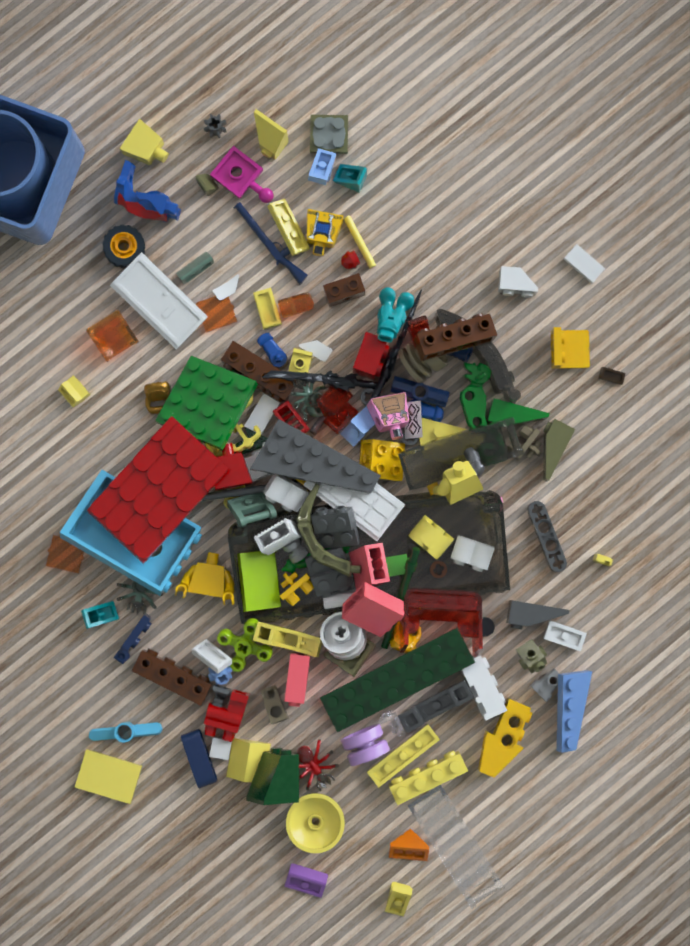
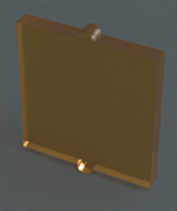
(219, 313)
(64, 555)

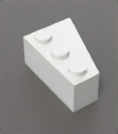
(484, 688)

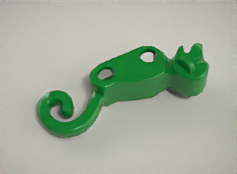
(477, 405)

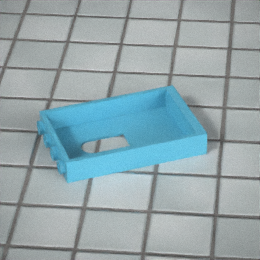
(92, 538)

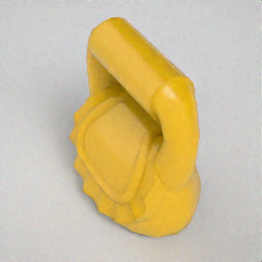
(413, 640)

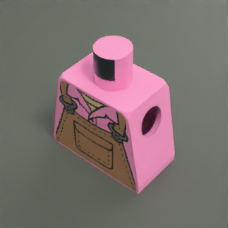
(390, 413)

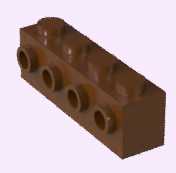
(455, 337)
(254, 367)
(172, 677)

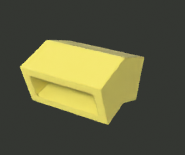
(73, 391)

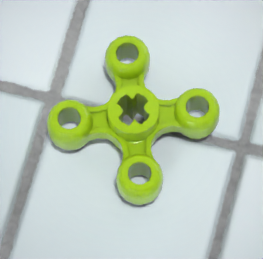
(240, 645)

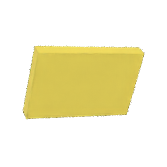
(108, 776)

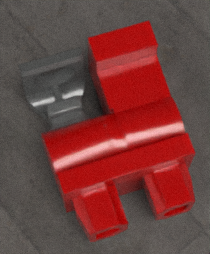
(225, 718)

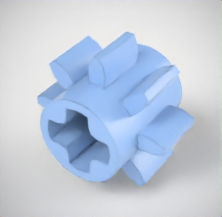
(222, 677)

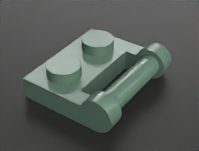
(250, 504)

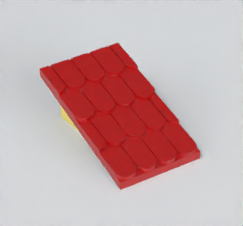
(157, 489)

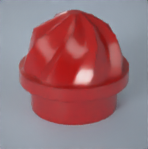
(350, 260)

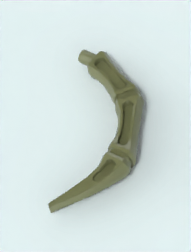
(316, 550)

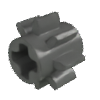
(215, 120)

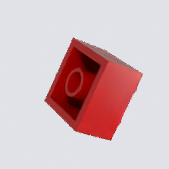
(369, 357)

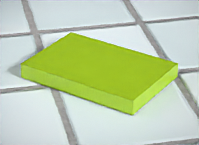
(258, 581)

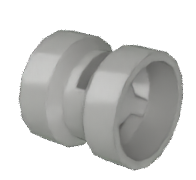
(295, 551)

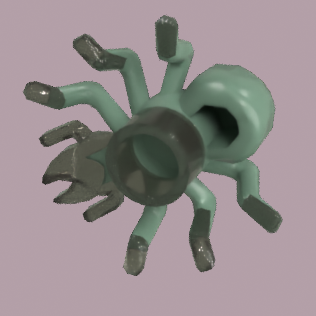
(309, 398)
(139, 592)

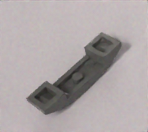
(435, 705)

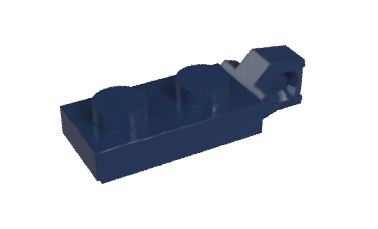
(132, 640)

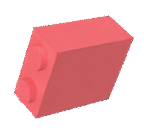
(372, 563)
(373, 609)
(297, 679)

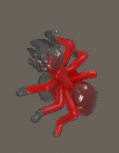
(311, 763)

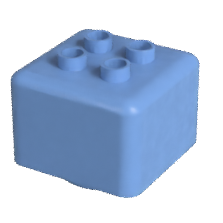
(36, 169)

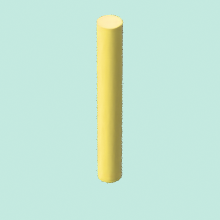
(359, 241)

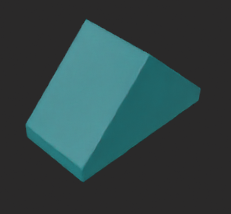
(351, 176)
(100, 614)

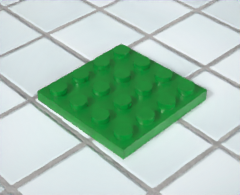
(208, 401)

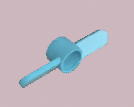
(137, 731)

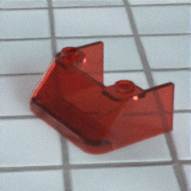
(443, 605)

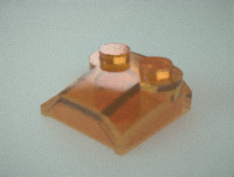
(112, 335)

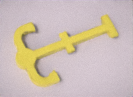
(248, 442)

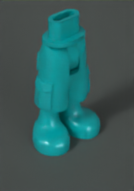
(391, 319)

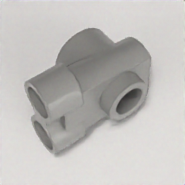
(544, 687)

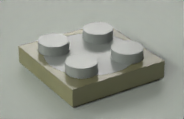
(329, 133)

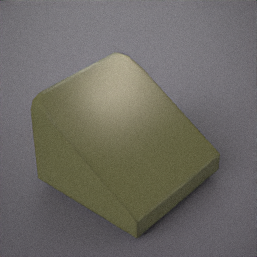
(207, 184)

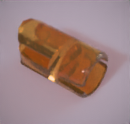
(295, 304)

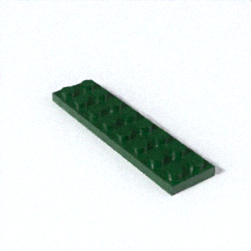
(397, 679)

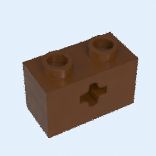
(344, 290)

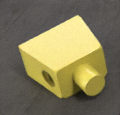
(144, 144)

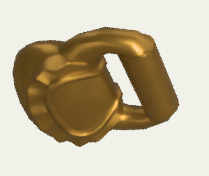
(156, 392)

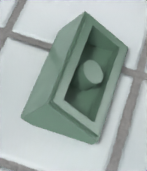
(195, 267)

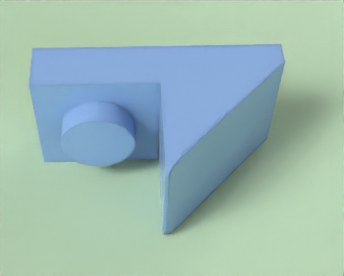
(322, 167)
(358, 427)

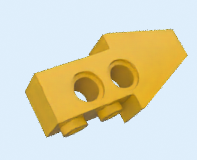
(496, 755)

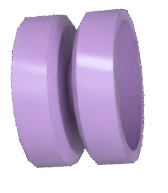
(366, 747)

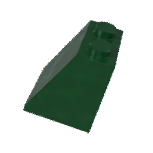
(276, 778)

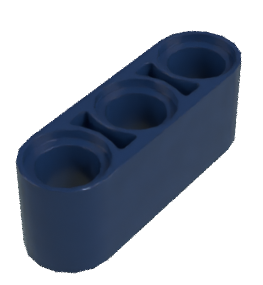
(199, 758)

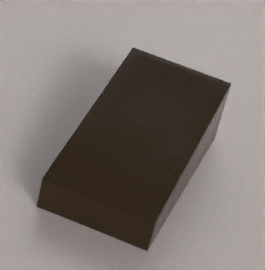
(611, 375)

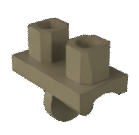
(530, 435)

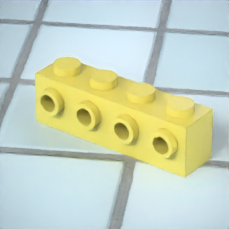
(427, 777)

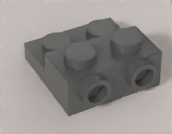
(335, 527)
(327, 579)

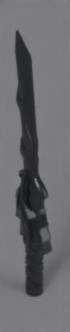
(390, 361)
(329, 378)

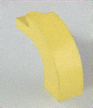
(287, 638)

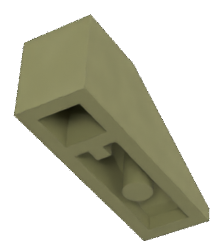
(555, 443)

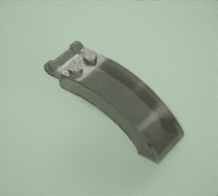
(487, 354)
(428, 461)

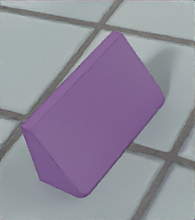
(306, 880)

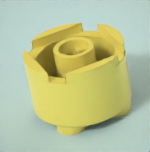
(431, 537)

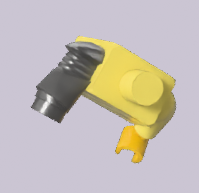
(461, 479)

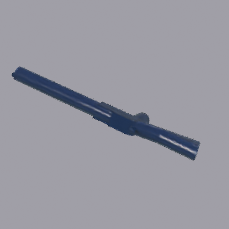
(280, 256)

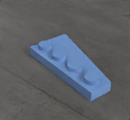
(571, 703)

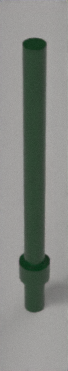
(410, 567)

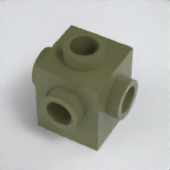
(532, 656)

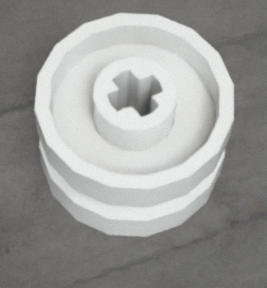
(338, 646)

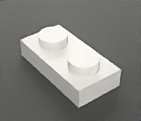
(564, 635)

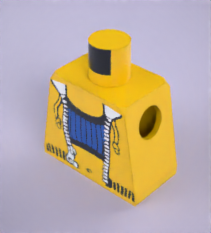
(322, 230)

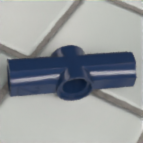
(432, 395)

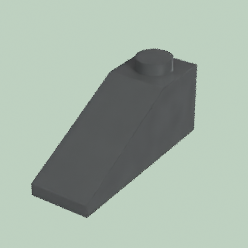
(528, 614)

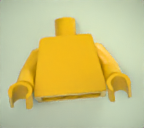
(208, 580)

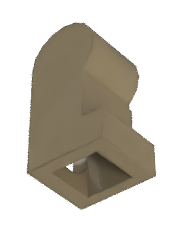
(274, 705)

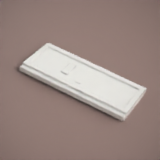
(158, 300)
(371, 510)

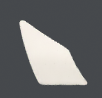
(226, 289)
(318, 349)

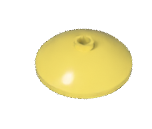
(310, 836)

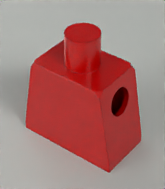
(238, 471)

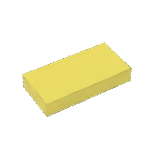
(267, 308)

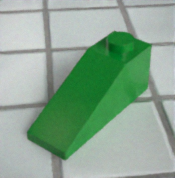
(501, 410)

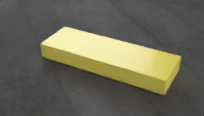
(288, 227)

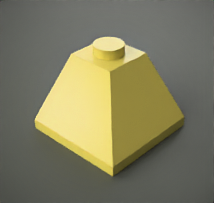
(271, 135)

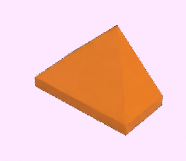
(409, 847)

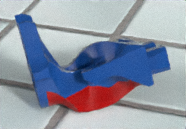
(147, 205)

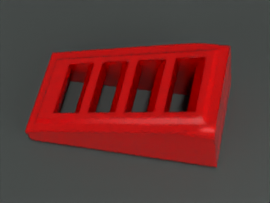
(284, 408)

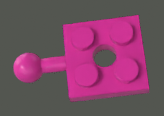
(239, 185)

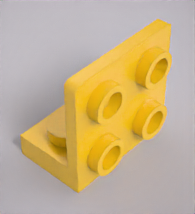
(569, 348)
(382, 458)

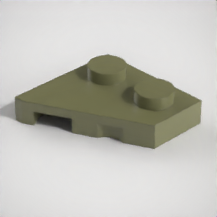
(353, 666)

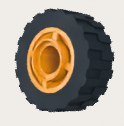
(119, 235)

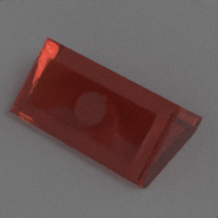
(333, 400)

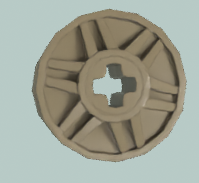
(420, 369)

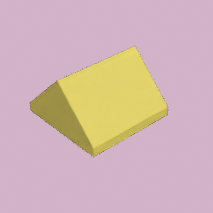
(245, 758)

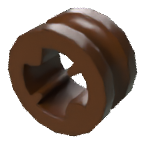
(443, 572)

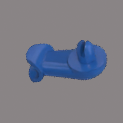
(272, 350)
(431, 412)

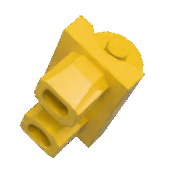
(304, 583)

